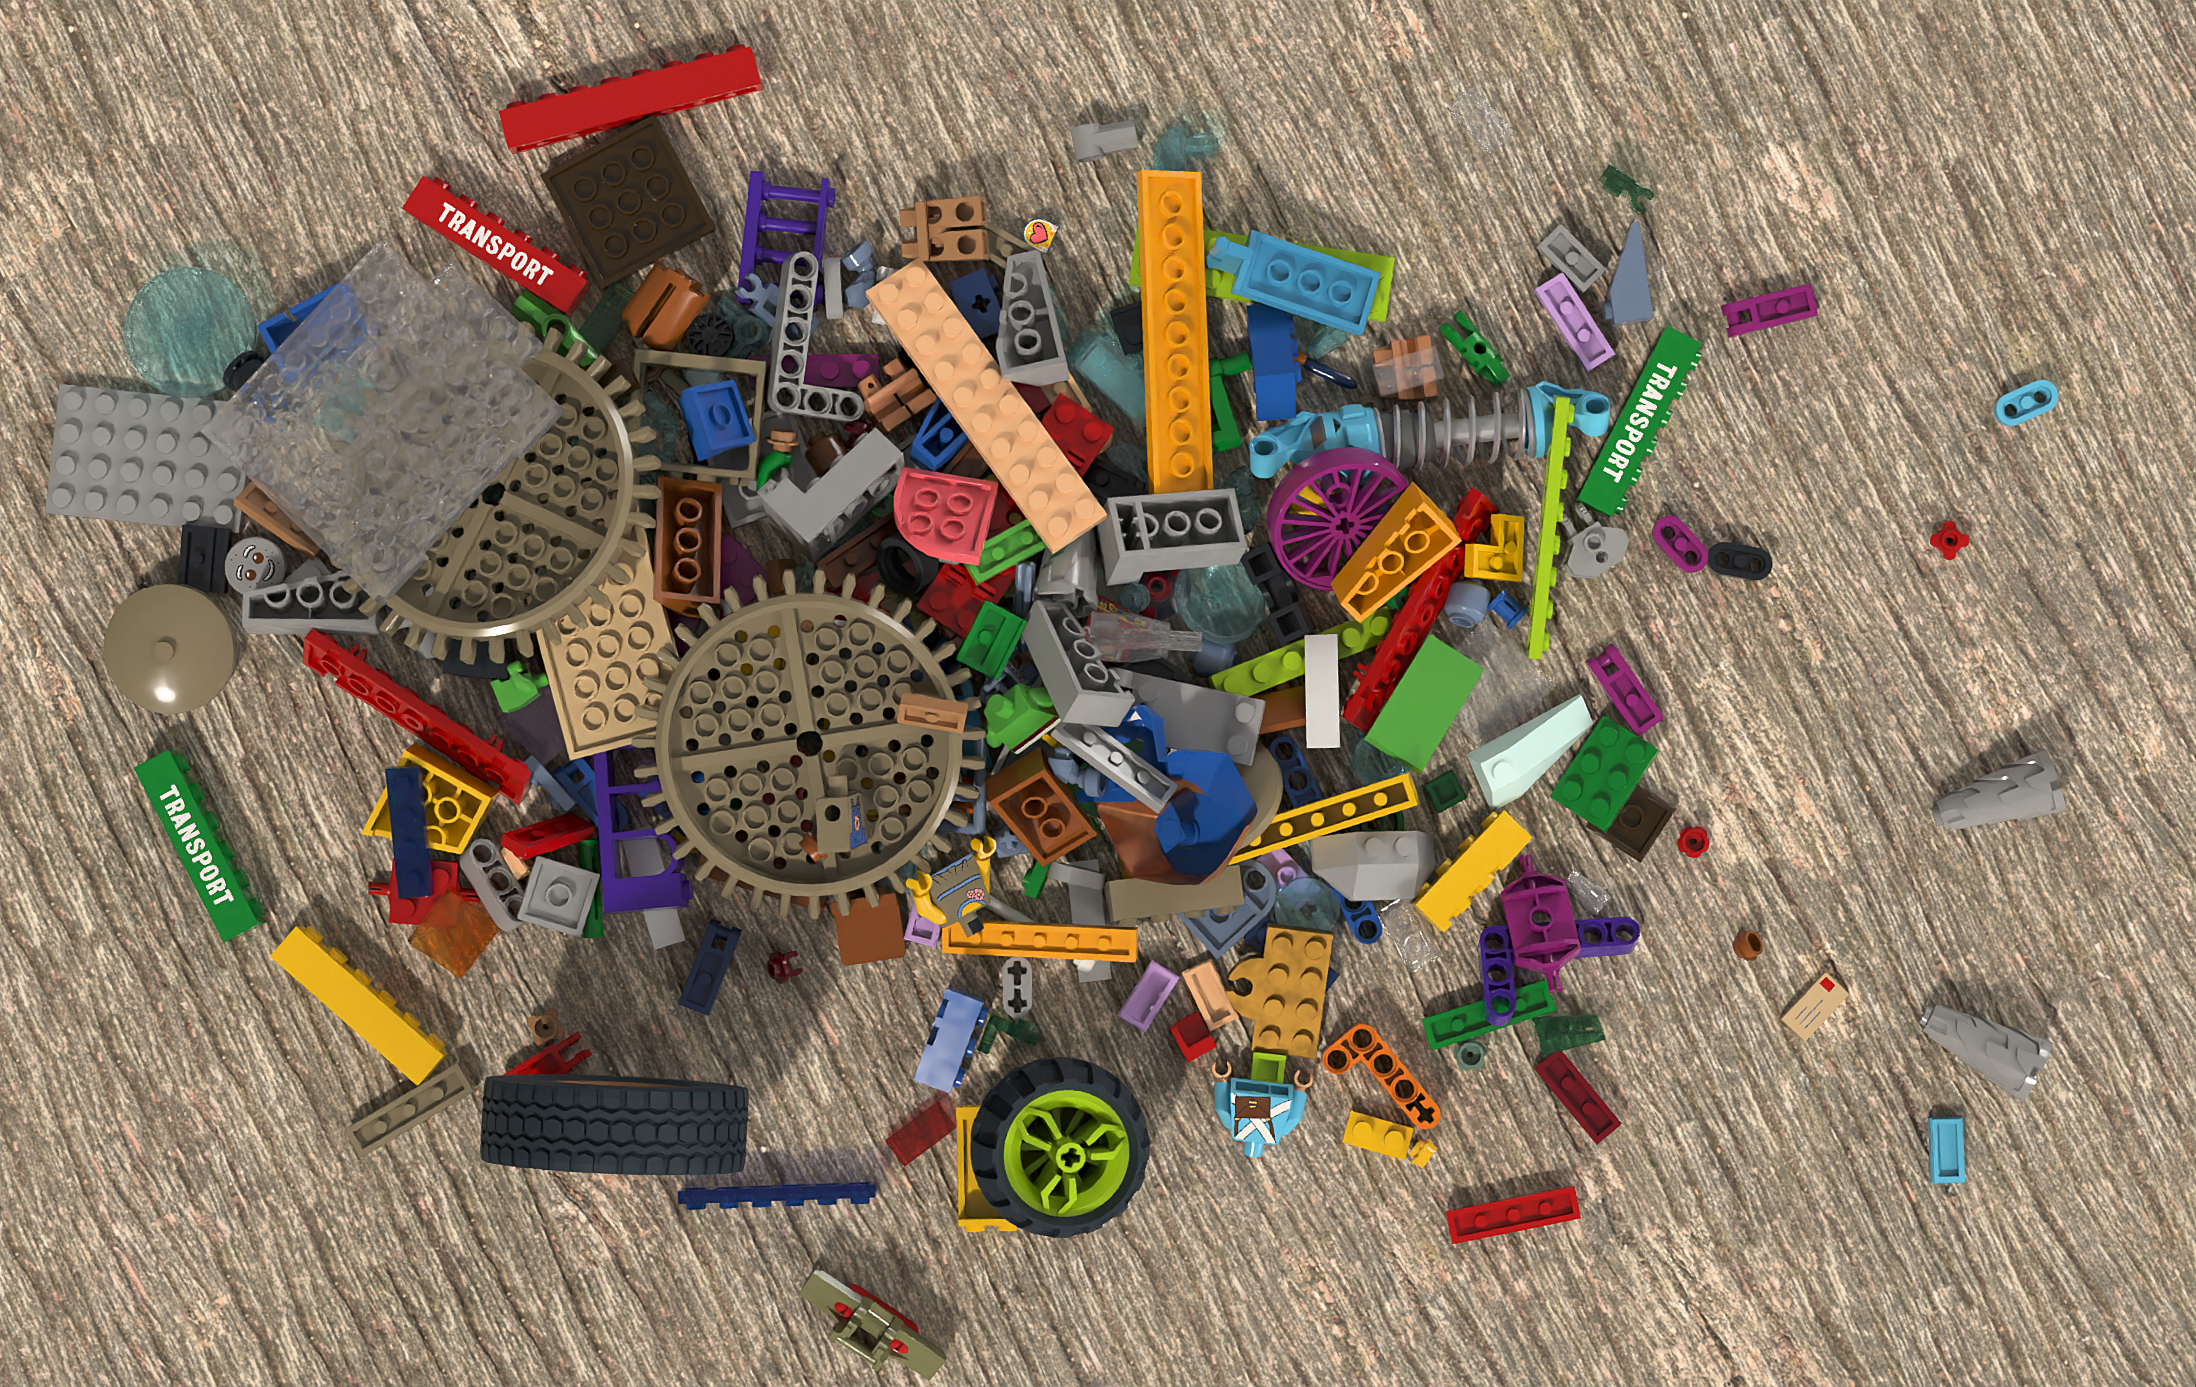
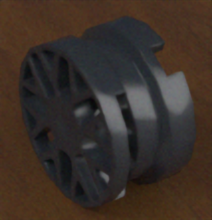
(710, 335)
(237, 377)

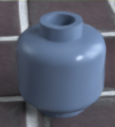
(1467, 602)
(1213, 658)

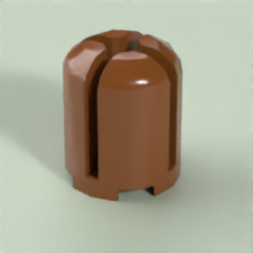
(664, 307)

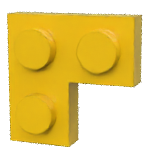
(1504, 555)

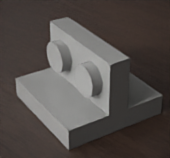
(558, 896)

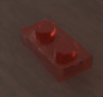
(921, 1133)

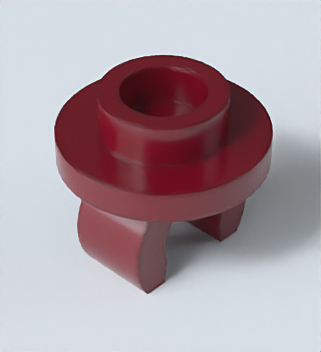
(857, 428)
(778, 966)

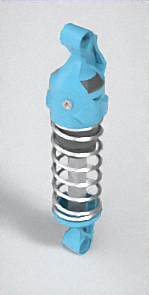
(1413, 437)

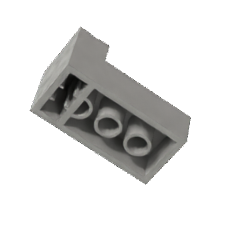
(838, 499)
(1169, 533)

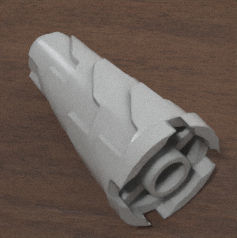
(1070, 576)
(2017, 791)
(1999, 1052)

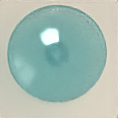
(188, 331)

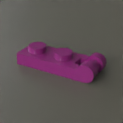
(1770, 310)
(1625, 691)

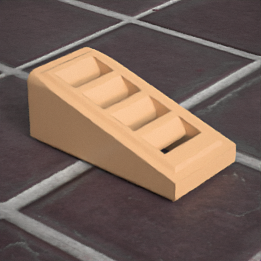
(519, 867)

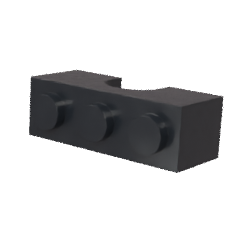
(1285, 603)

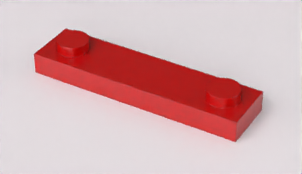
(1512, 1214)

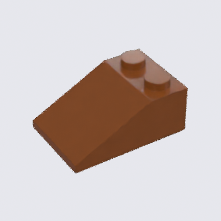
(1039, 807)

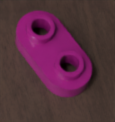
(1681, 542)

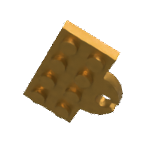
(1285, 990)

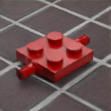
(413, 910)

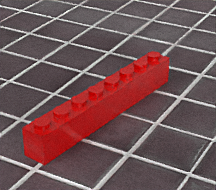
(630, 99)

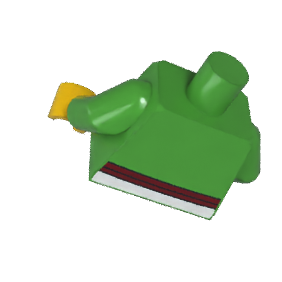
(1019, 717)

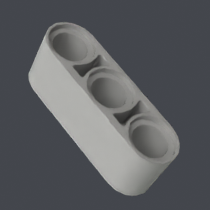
(493, 868)

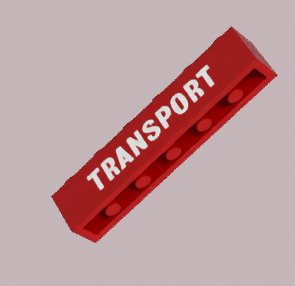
(497, 246)

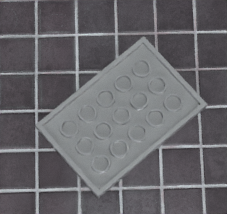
(140, 460)

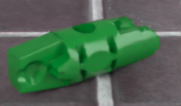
(1488, 360)

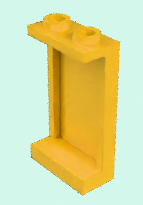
(973, 1207)

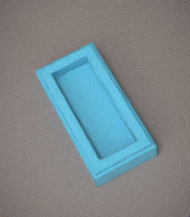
(1946, 1149)

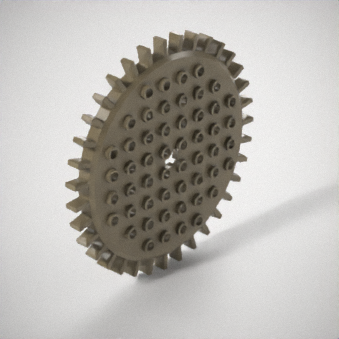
(550, 597)
(691, 686)

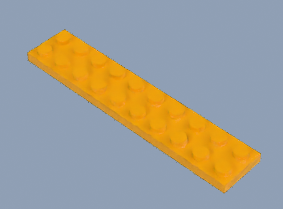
(1174, 331)

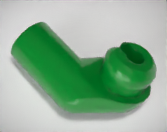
(770, 464)

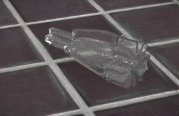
(1136, 637)

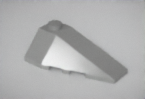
(1029, 334)

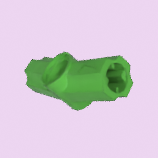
(543, 317)

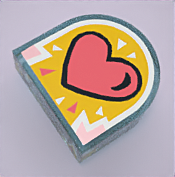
(1040, 234)

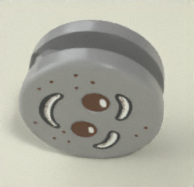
(256, 564)

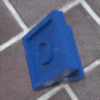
(715, 418)

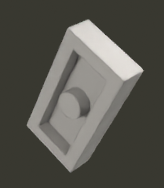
(1571, 258)

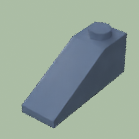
(1628, 292)

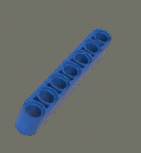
(1310, 792)

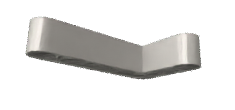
(797, 350)

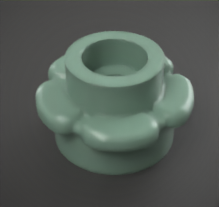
(1476, 1060)

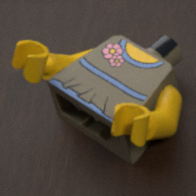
(957, 889)

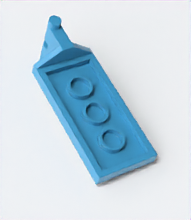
(1297, 280)

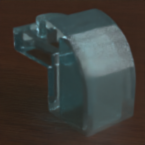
(1174, 147)

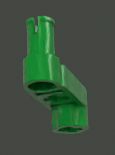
(1225, 431)

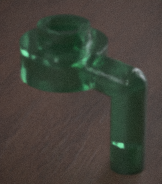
(1022, 1030)

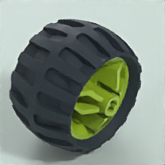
(1079, 1202)

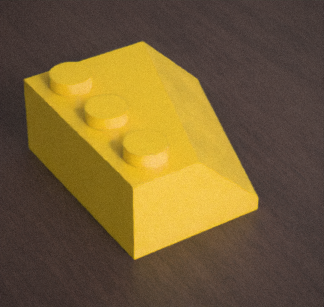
(453, 802)

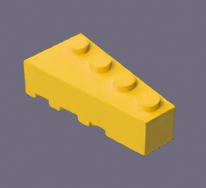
(1471, 869)

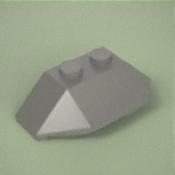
(1374, 863)

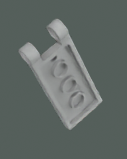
(1199, 715)

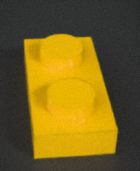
(1377, 1135)

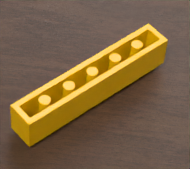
(1333, 815)
(359, 1004)

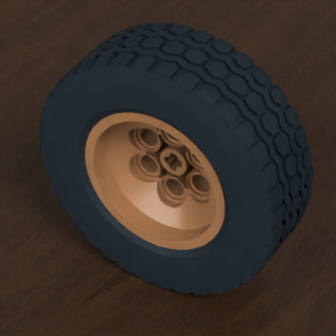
(614, 1124)

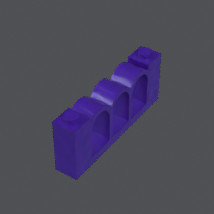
(640, 893)

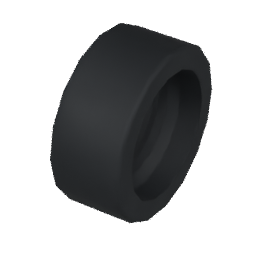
(893, 571)

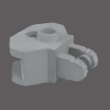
(1588, 543)

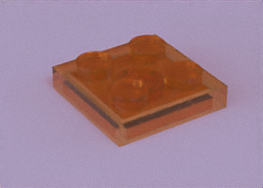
(454, 933)

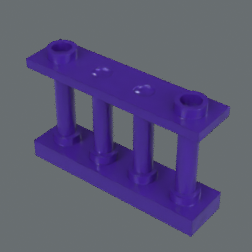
(758, 222)

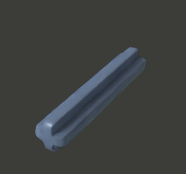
(1023, 595)

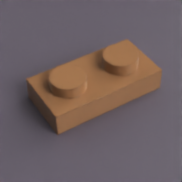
(932, 712)

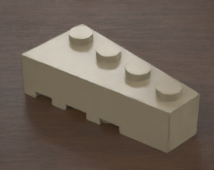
(1137, 898)

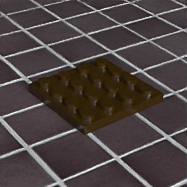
(628, 202)

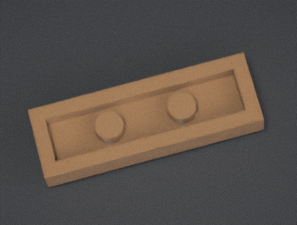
(264, 511)

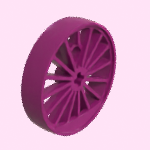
(1340, 518)

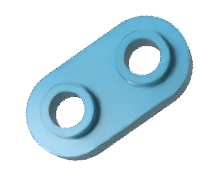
(2024, 403)

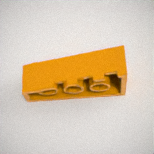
(1395, 553)

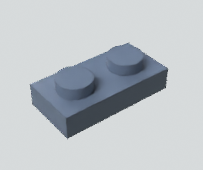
(558, 796)

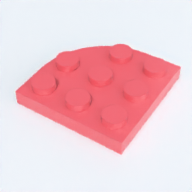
(944, 513)

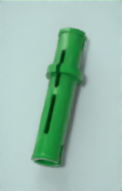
(590, 861)

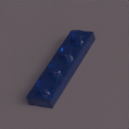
(409, 831)

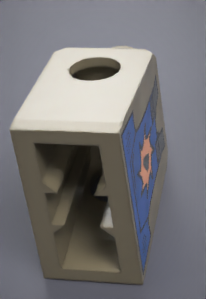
(840, 818)

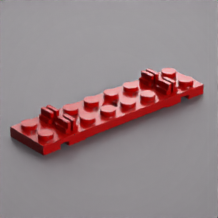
(953, 593)
(1417, 617)
(416, 716)

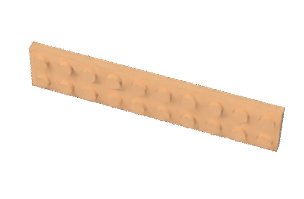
(986, 405)

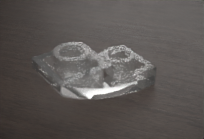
(1408, 934)

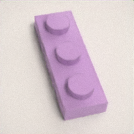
(1574, 322)

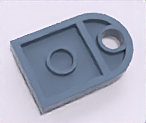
(1225, 930)

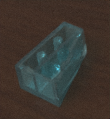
(1110, 372)

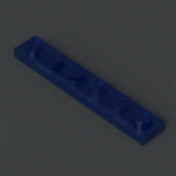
(763, 1195)

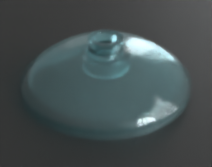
(1235, 602)

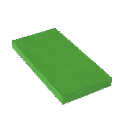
(1424, 704)

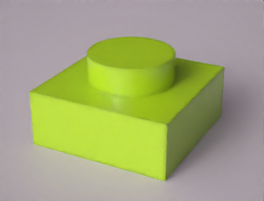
(1267, 1067)

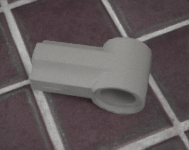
(1095, 141)

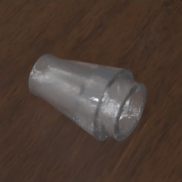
(1588, 893)

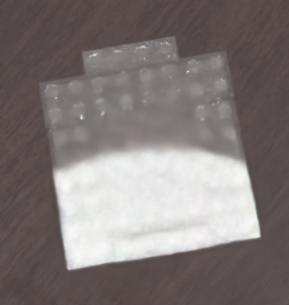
(387, 414)

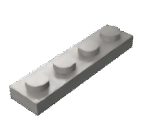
(1117, 763)

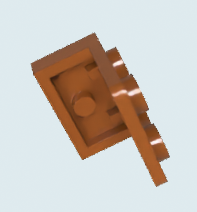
(870, 932)

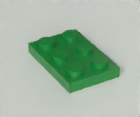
(1604, 774)

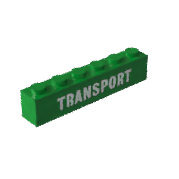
(1638, 422)
(200, 844)

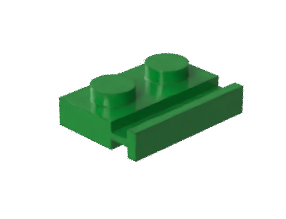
(990, 639)

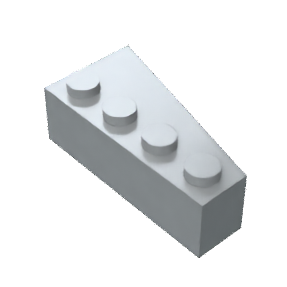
(306, 605)
(1072, 668)

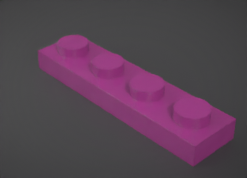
(830, 369)

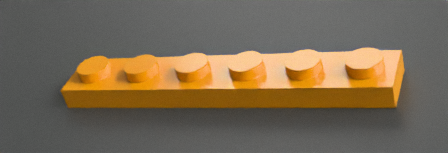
(1044, 941)

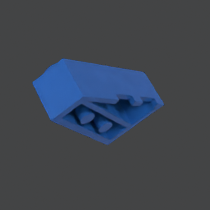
(937, 439)

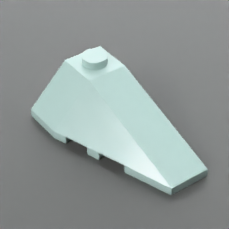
(1524, 754)

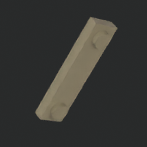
(409, 1110)

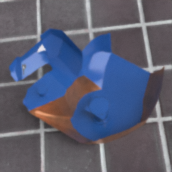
(1205, 812)

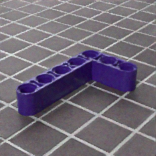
(1502, 958)

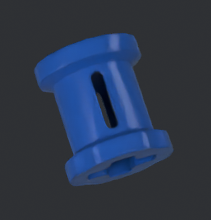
(1508, 608)

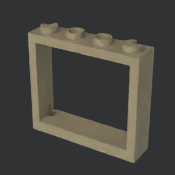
(710, 364)

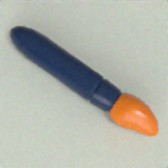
(1326, 372)

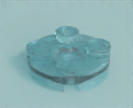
(1316, 893)

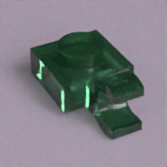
(1619, 184)

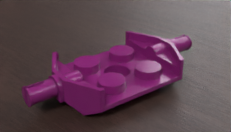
(1535, 946)

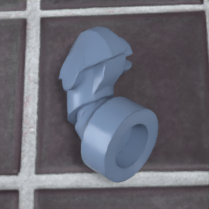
(860, 260)
(1067, 770)

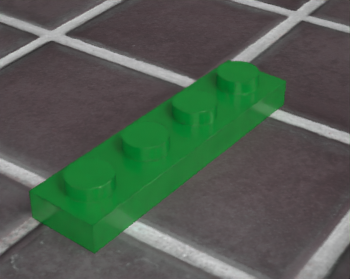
(1469, 1019)

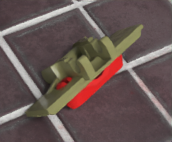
(857, 1308)

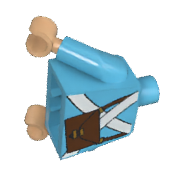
(1259, 1109)

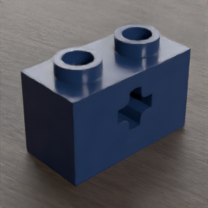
(966, 292)

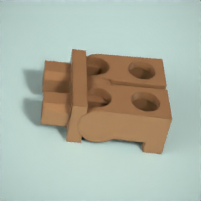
(935, 231)

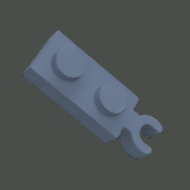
(765, 304)

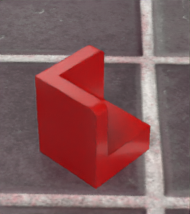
(1192, 1036)

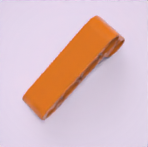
(1387, 1079)

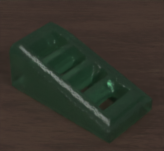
(1561, 1032)

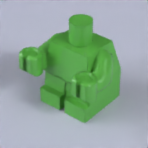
(519, 689)

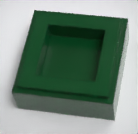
(1444, 791)

